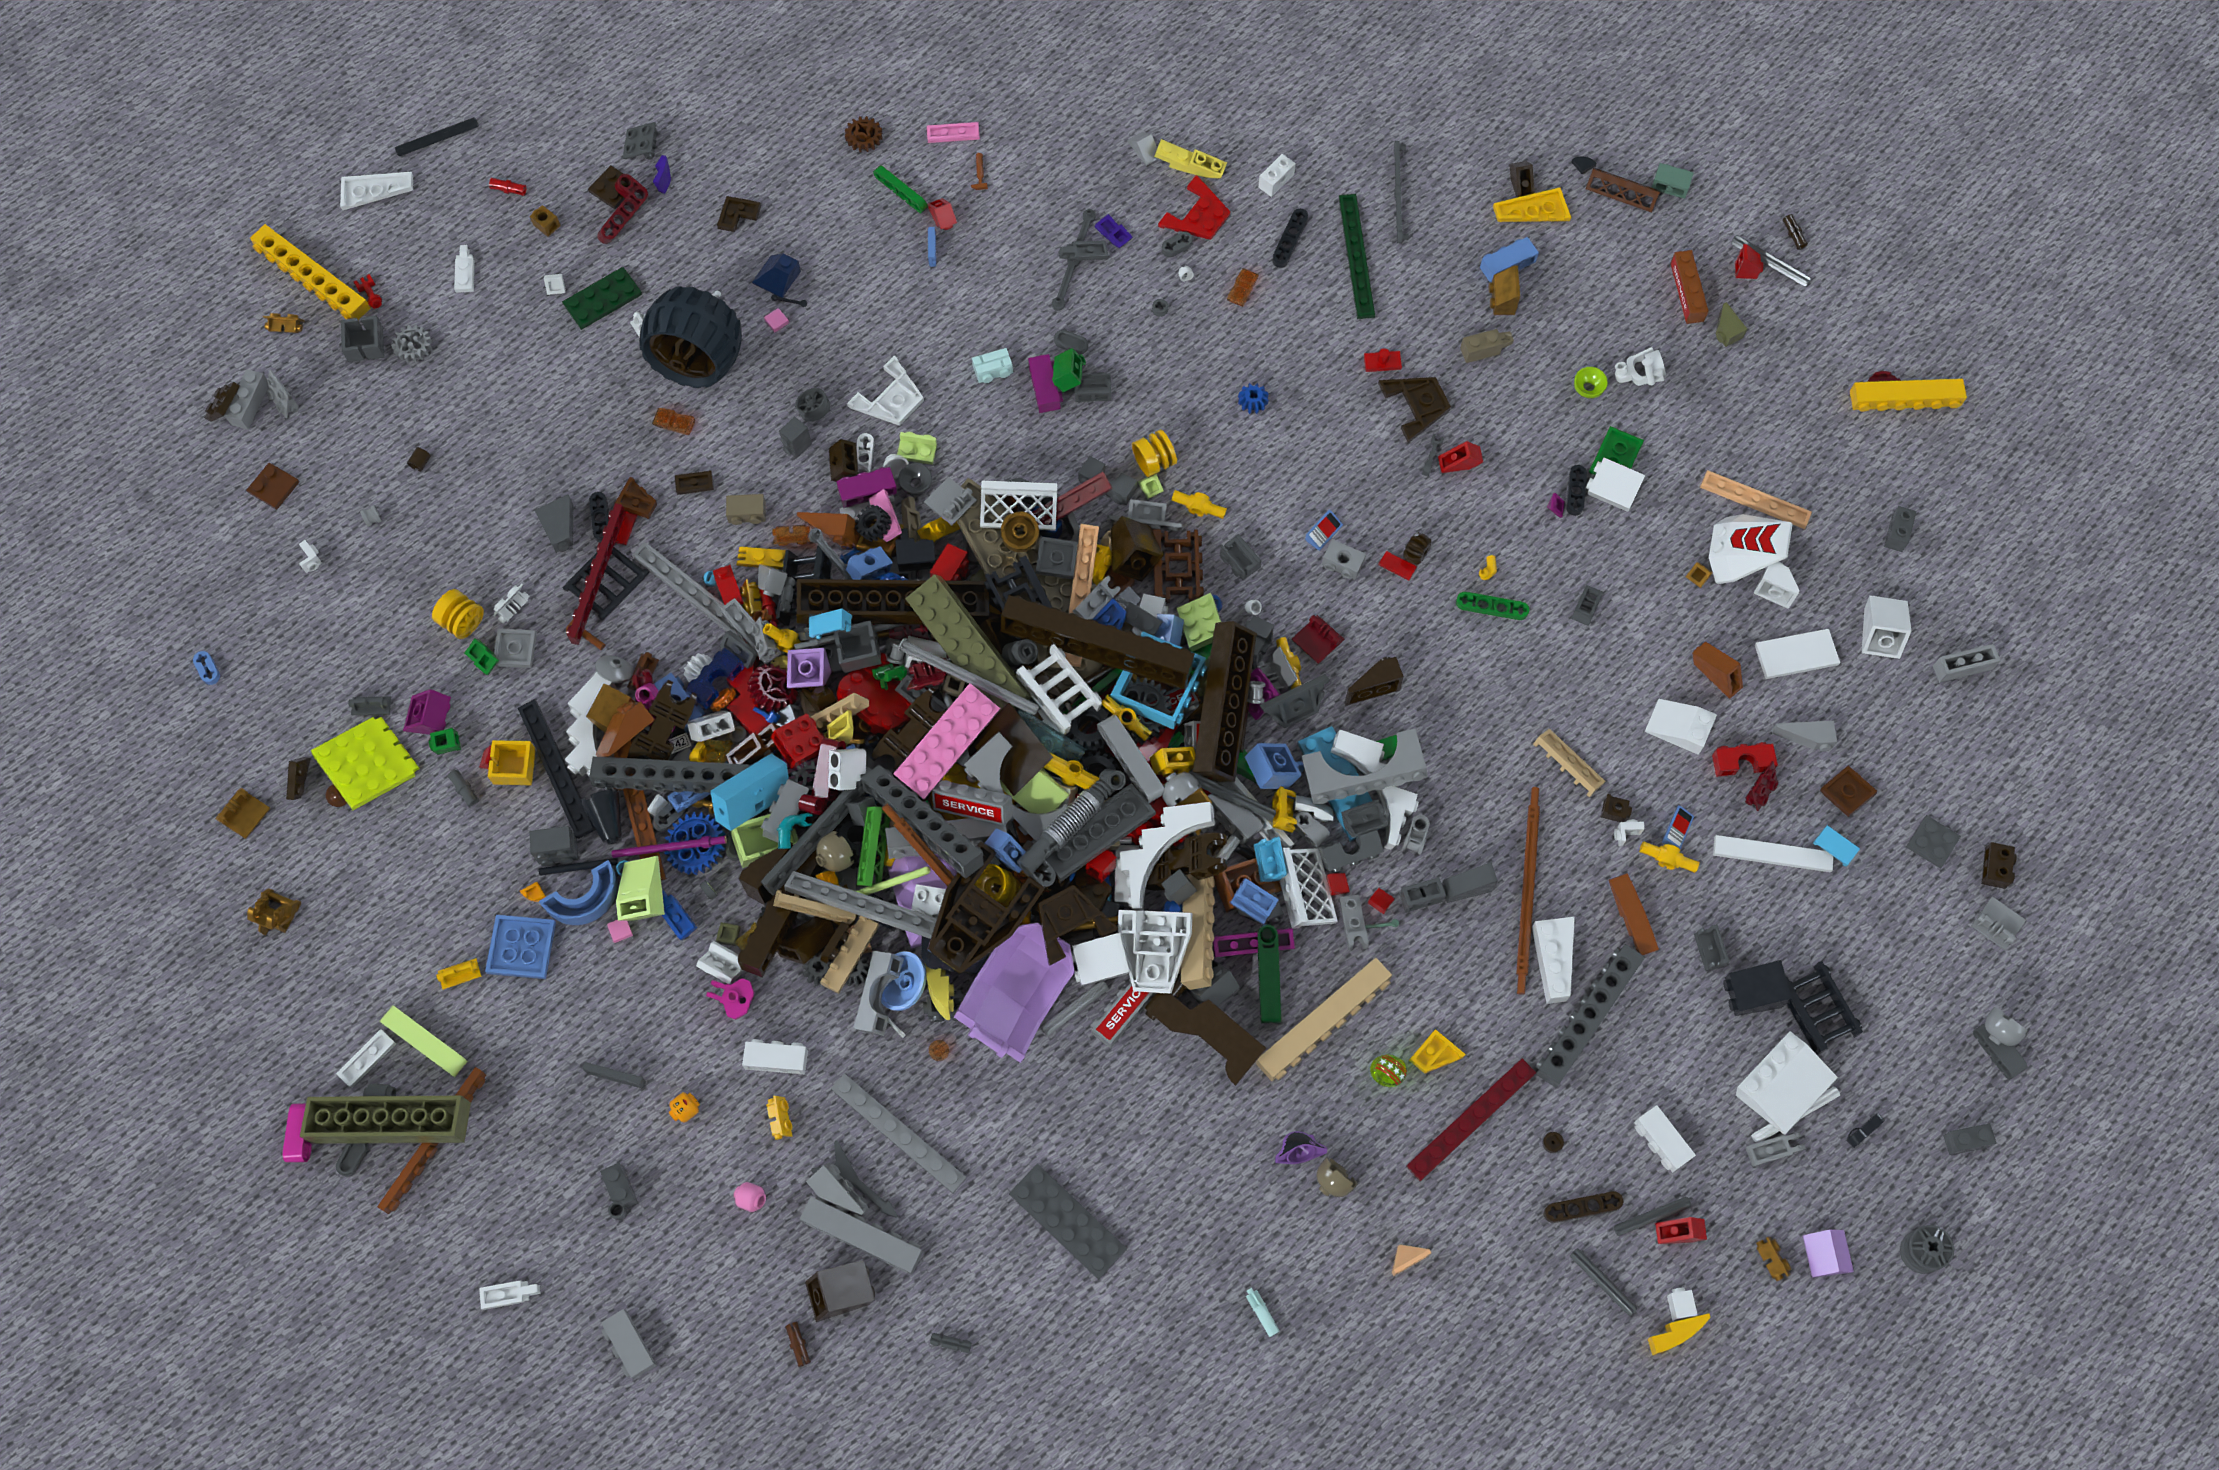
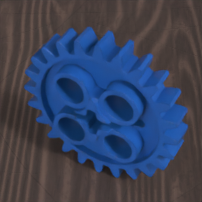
(696, 823)

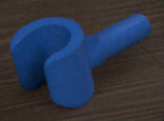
(772, 717)

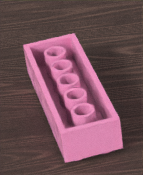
(947, 741)

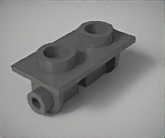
(370, 705)

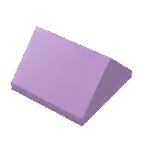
(807, 668)
(1828, 1253)

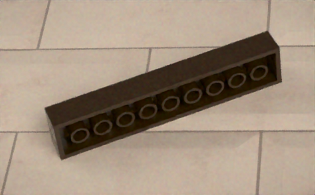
(880, 599)
(1097, 641)

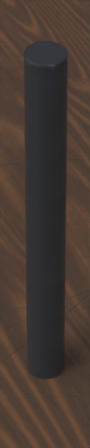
(575, 866)

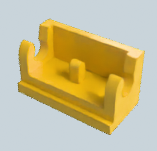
(1284, 810)

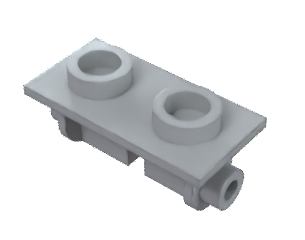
(763, 645)

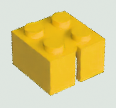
(514, 762)

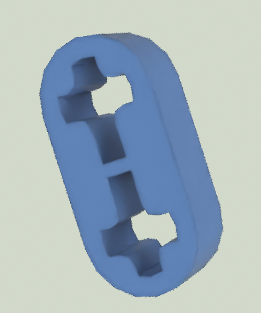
(210, 665)

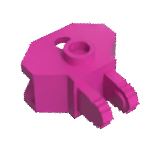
(732, 996)

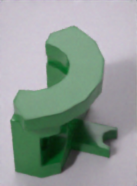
(887, 672)

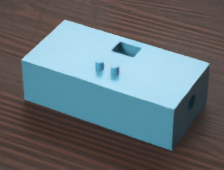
(749, 792)

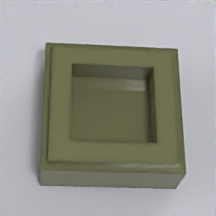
(728, 934)

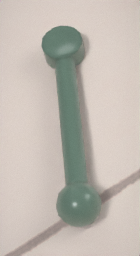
(1394, 923)

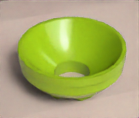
(1590, 375)

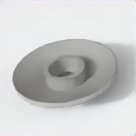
(614, 669)

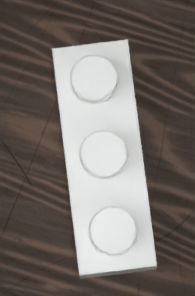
(366, 1058)

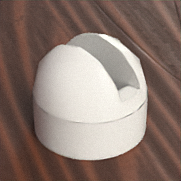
(1189, 273)
(1253, 607)

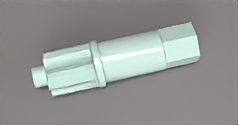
(1262, 1312)

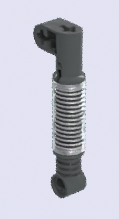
(1054, 836)

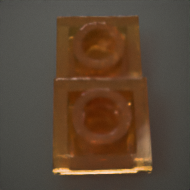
(1243, 286)
(672, 421)

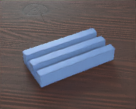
(932, 246)

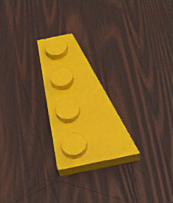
(1534, 208)

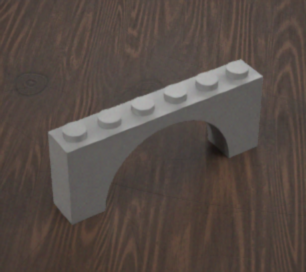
(1405, 766)
(986, 768)

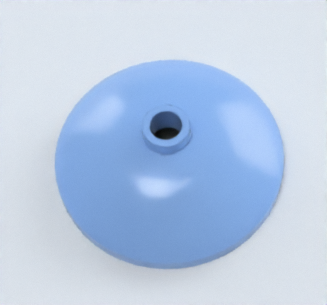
(908, 988)

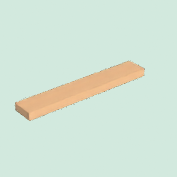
(1755, 499)

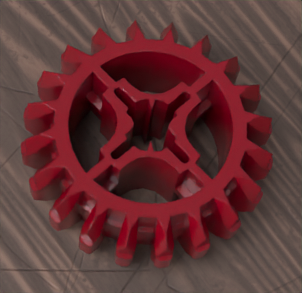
(763, 690)

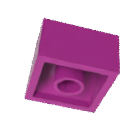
(427, 712)

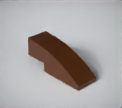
(753, 747)

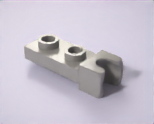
(1096, 600)
(1353, 921)

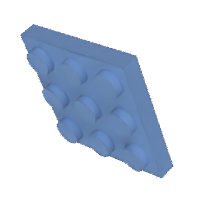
(520, 946)

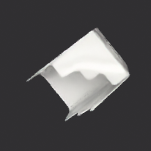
(846, 768)

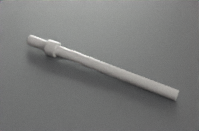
(815, 643)

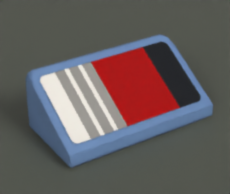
(1323, 530)
(1678, 827)

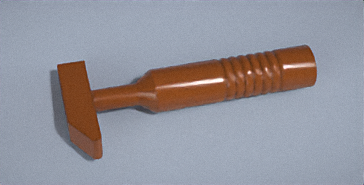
(979, 167)
(589, 637)

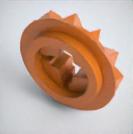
(724, 698)

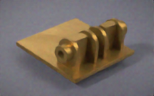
(242, 813)

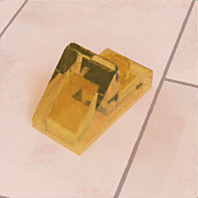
(717, 750)

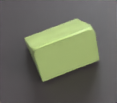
(1151, 486)

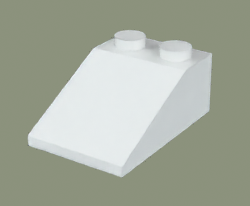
(1681, 724)

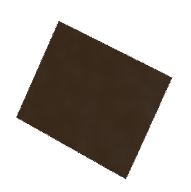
(1027, 752)

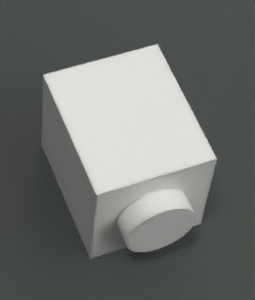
(1681, 1304)

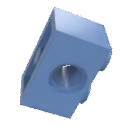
(869, 564)
(1006, 849)

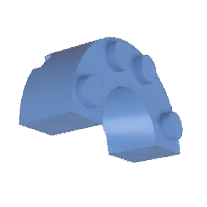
(591, 905)

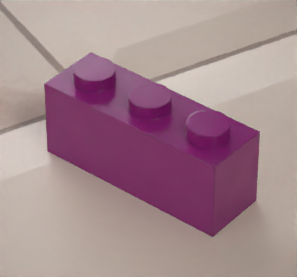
(1045, 391)
(863, 486)

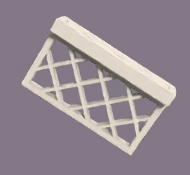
(1015, 489)
(1292, 889)

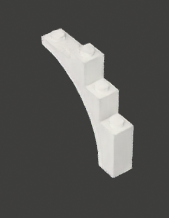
(583, 731)
(1367, 757)
(1155, 841)

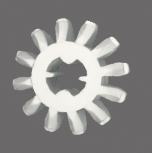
(695, 666)

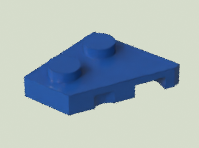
(1112, 614)

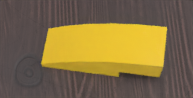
(1677, 1333)

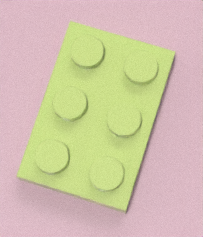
(1199, 621)

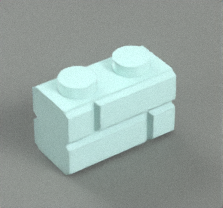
(992, 365)

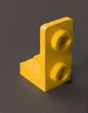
(937, 529)

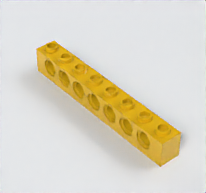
(309, 273)

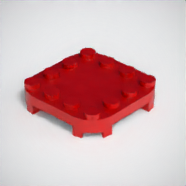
(885, 706)

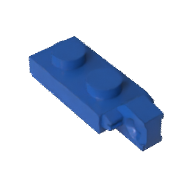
(677, 917)

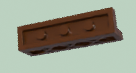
(1623, 182)

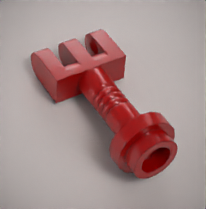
(374, 300)

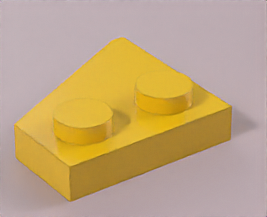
(1436, 1053)

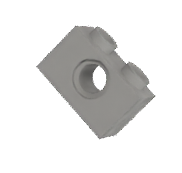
(1338, 551)

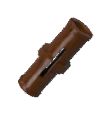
(797, 1344)

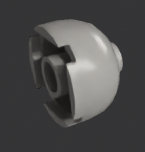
(1179, 787)
(2004, 1029)

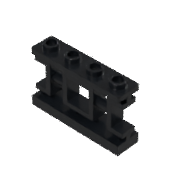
(1035, 594)

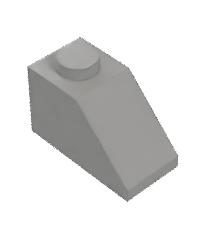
(771, 580)

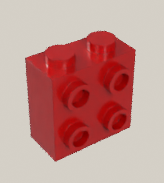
(798, 740)

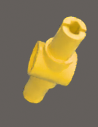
(1199, 504)
(783, 637)
(1292, 659)
(1134, 724)
(1669, 856)

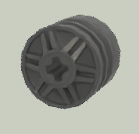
(1915, 1249)

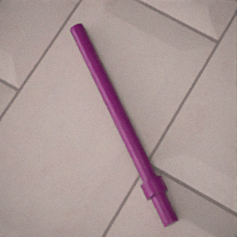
(704, 842)

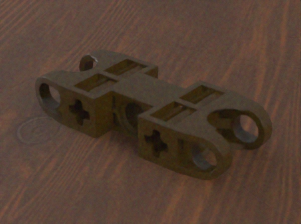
(668, 714)
(902, 744)
(1195, 860)

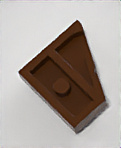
(636, 499)

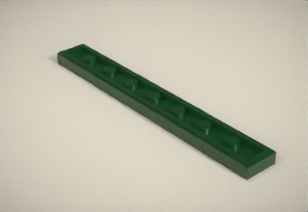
(1356, 256)

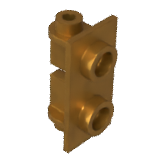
(291, 323)
(1771, 1250)

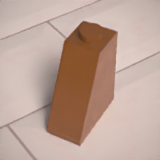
(1719, 668)

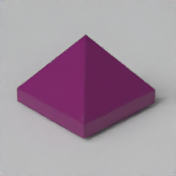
(1556, 505)

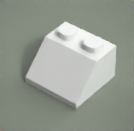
(1777, 585)

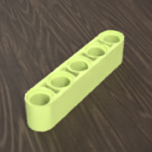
(423, 1041)

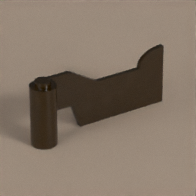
(1211, 1025)

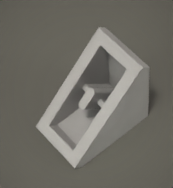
(1144, 147)

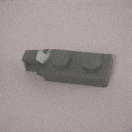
(1084, 250)

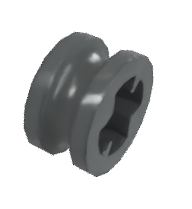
(1156, 311)

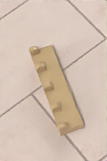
(853, 702)
(1570, 761)
(812, 908)
(849, 954)

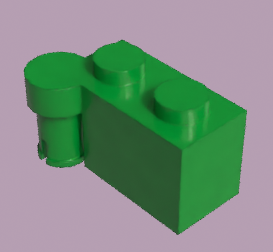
(1068, 369)

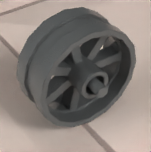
(813, 407)

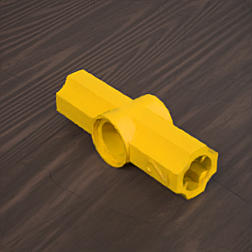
(1071, 772)

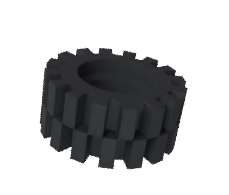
(878, 528)

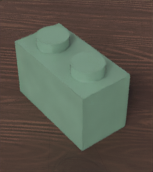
(1672, 180)

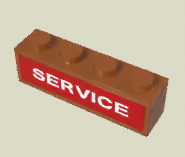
(1689, 287)

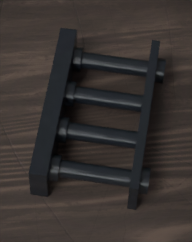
(822, 570)
(1807, 1023)

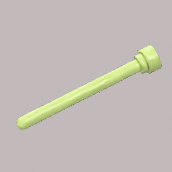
(895, 881)

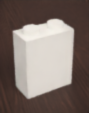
(1615, 484)

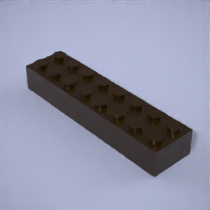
(1225, 702)

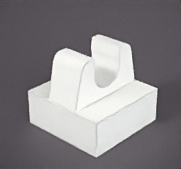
(554, 284)

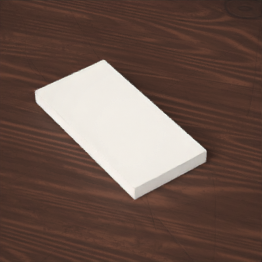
(1797, 653)

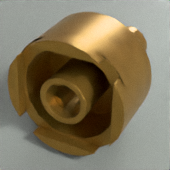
(1017, 521)

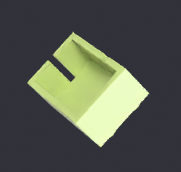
(750, 842)

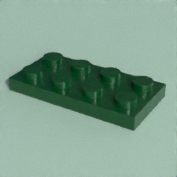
(602, 298)

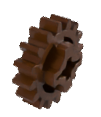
(861, 132)

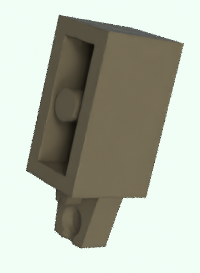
(1485, 345)

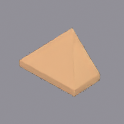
(1408, 1256)

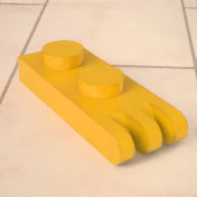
(756, 556)

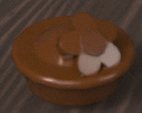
(334, 797)

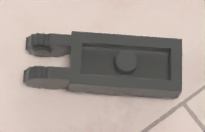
(1139, 617)

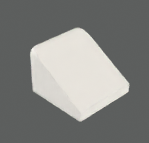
(657, 805)

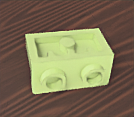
(917, 447)

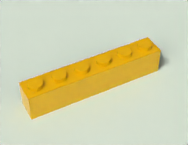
(1908, 394)

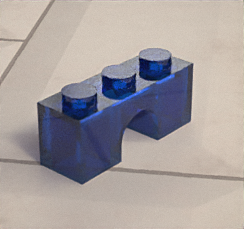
(723, 664)

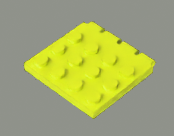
(365, 762)

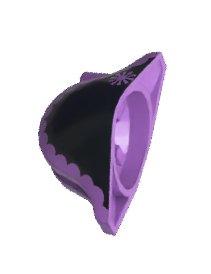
(1299, 1148)

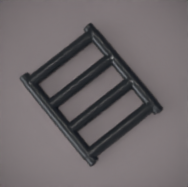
(615, 600)

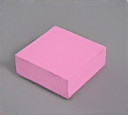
(776, 320)
(619, 930)

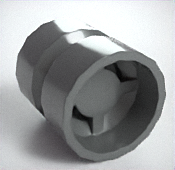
(1020, 652)

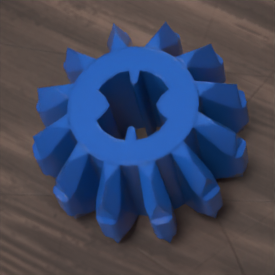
(1248, 395)

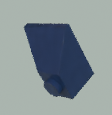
(778, 274)

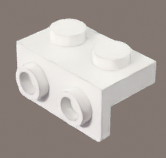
(720, 963)

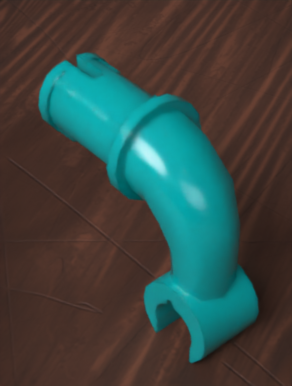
(785, 828)

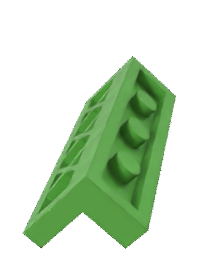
(870, 847)

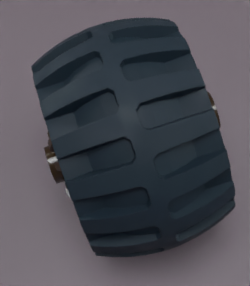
(690, 337)

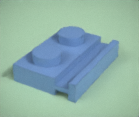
(1254, 901)

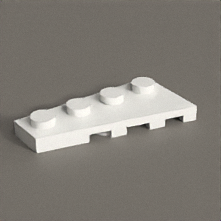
(371, 188)

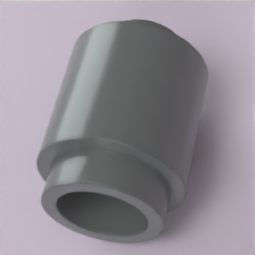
(379, 1090)

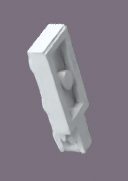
(464, 271)
(507, 1294)

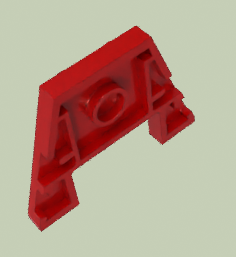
(1205, 216)

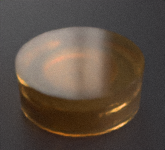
(938, 1050)

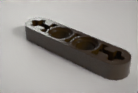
(1582, 1204)

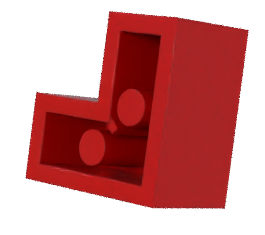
(952, 564)

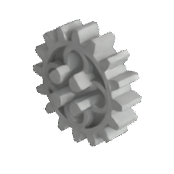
(400, 343)

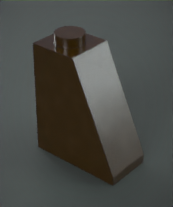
(806, 940)

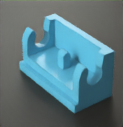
(829, 622)
(1836, 845)
(1270, 860)

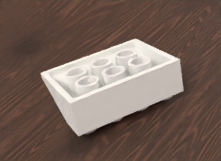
(1786, 1083)

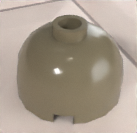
(834, 852)
(1334, 1179)

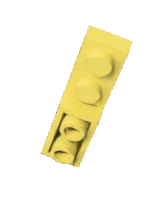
(1190, 162)
(940, 991)

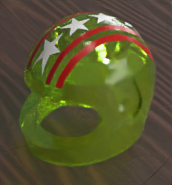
(1388, 1070)

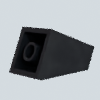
(1757, 989)

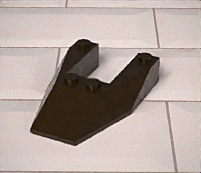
(975, 923)

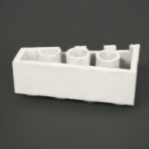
(1554, 953)

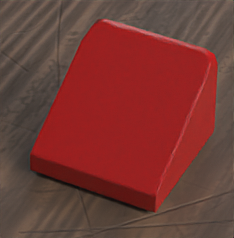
(486, 758)
(1337, 883)
(1381, 900)

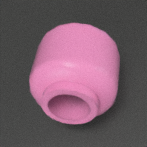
(749, 1197)

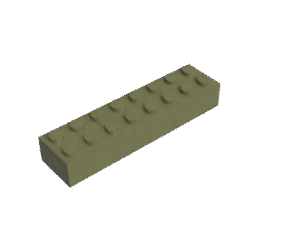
(963, 637)
(385, 1119)

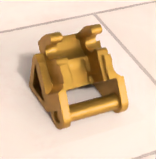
(270, 918)

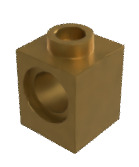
(550, 221)

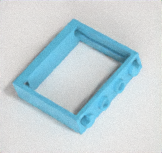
(1150, 713)

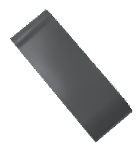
(2004, 1056)

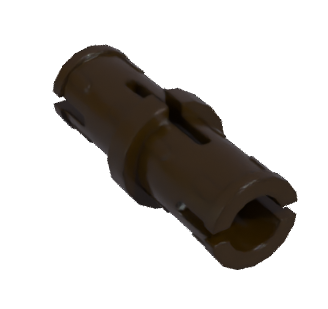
(1795, 232)

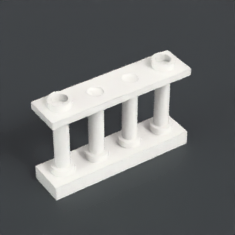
(1051, 706)

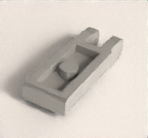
(1773, 1149)

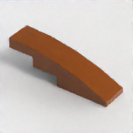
(1633, 913)

